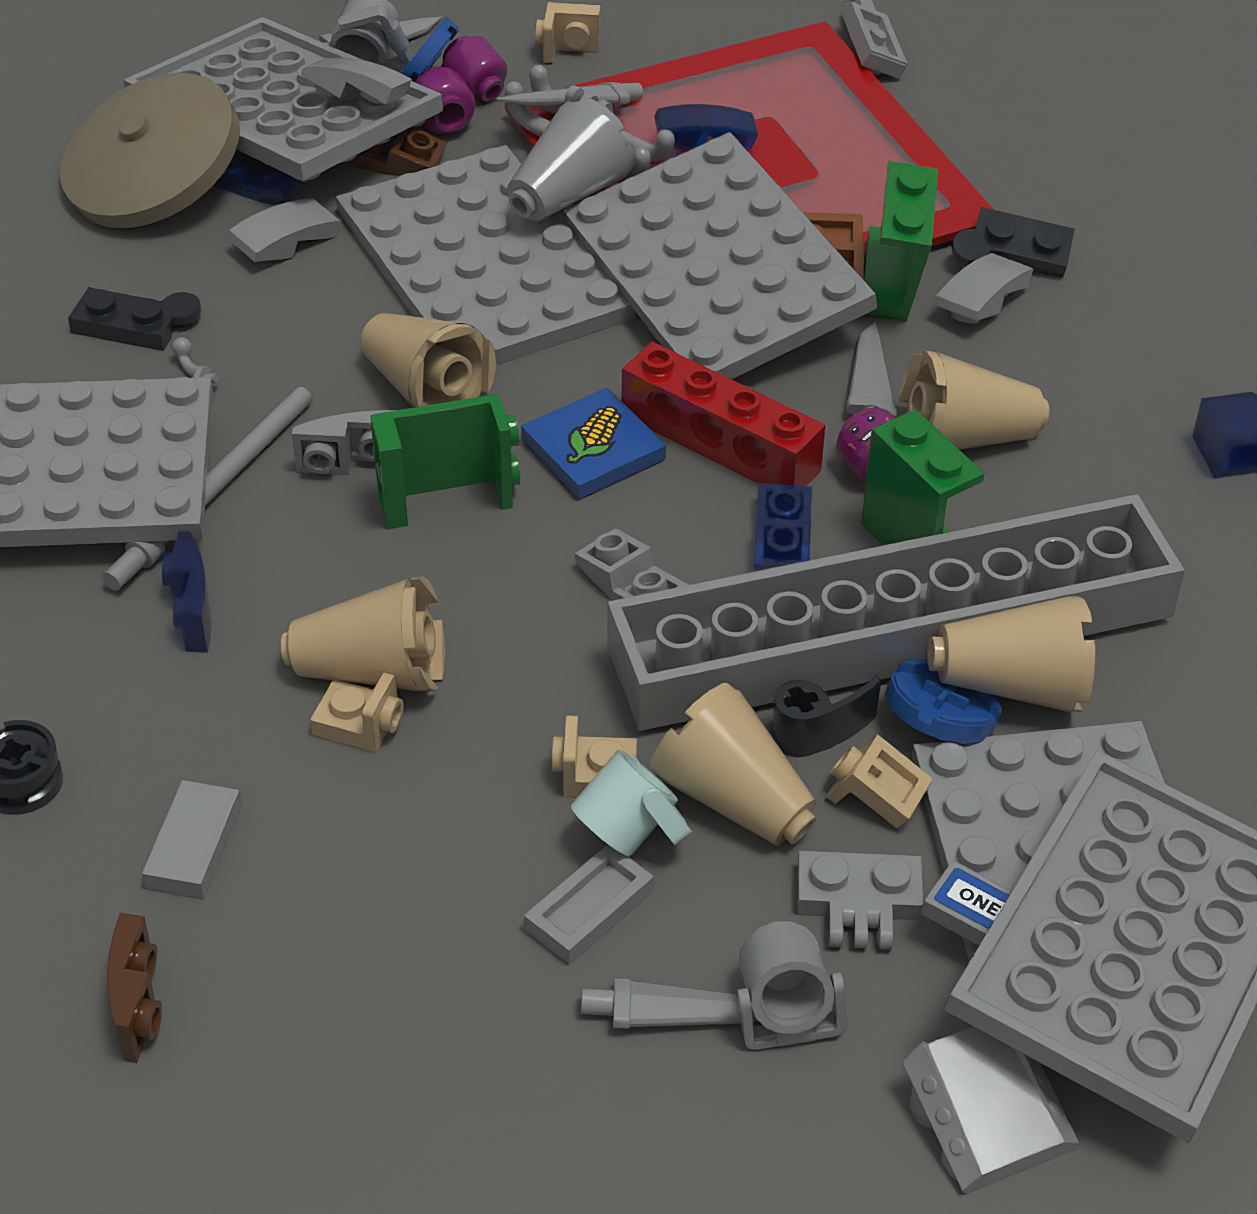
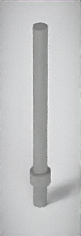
(145, 554)

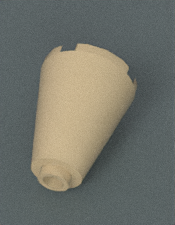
(429, 357)
(971, 402)
(371, 636)
(1020, 654)
(735, 768)

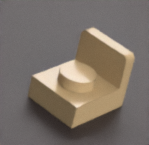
(568, 29)
(358, 713)
(584, 757)
(880, 779)

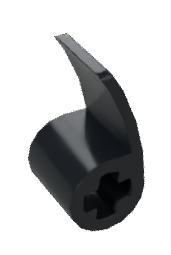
(810, 724)

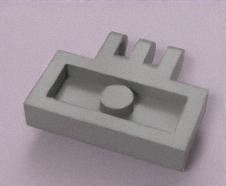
(859, 893)

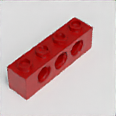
(722, 418)

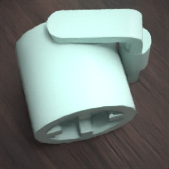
(627, 805)

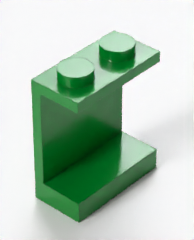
(902, 244)
(442, 450)
(911, 478)

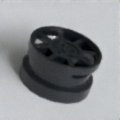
(28, 767)

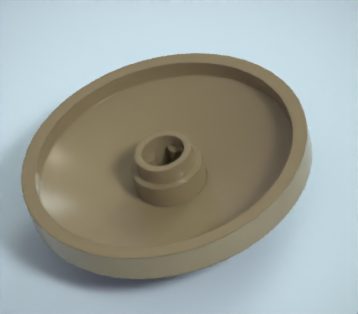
(149, 150)

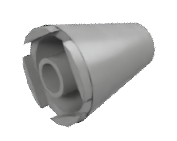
(571, 160)

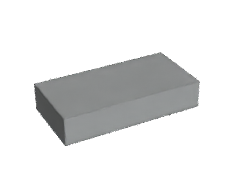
(192, 839)
(588, 903)

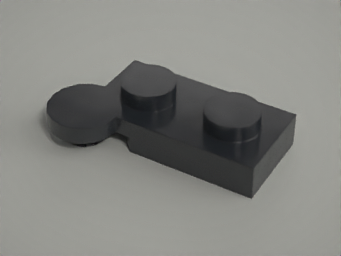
(1017, 238)
(132, 318)

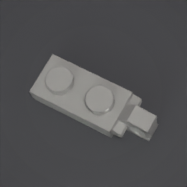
(873, 38)

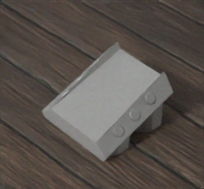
(986, 1107)

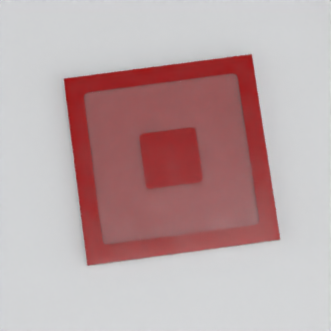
(818, 121)

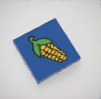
(593, 442)

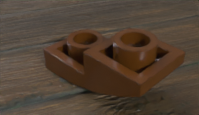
(403, 154)
(129, 985)

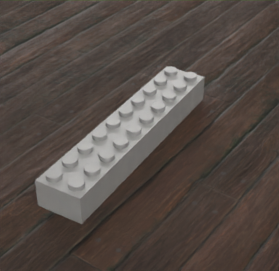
(879, 606)

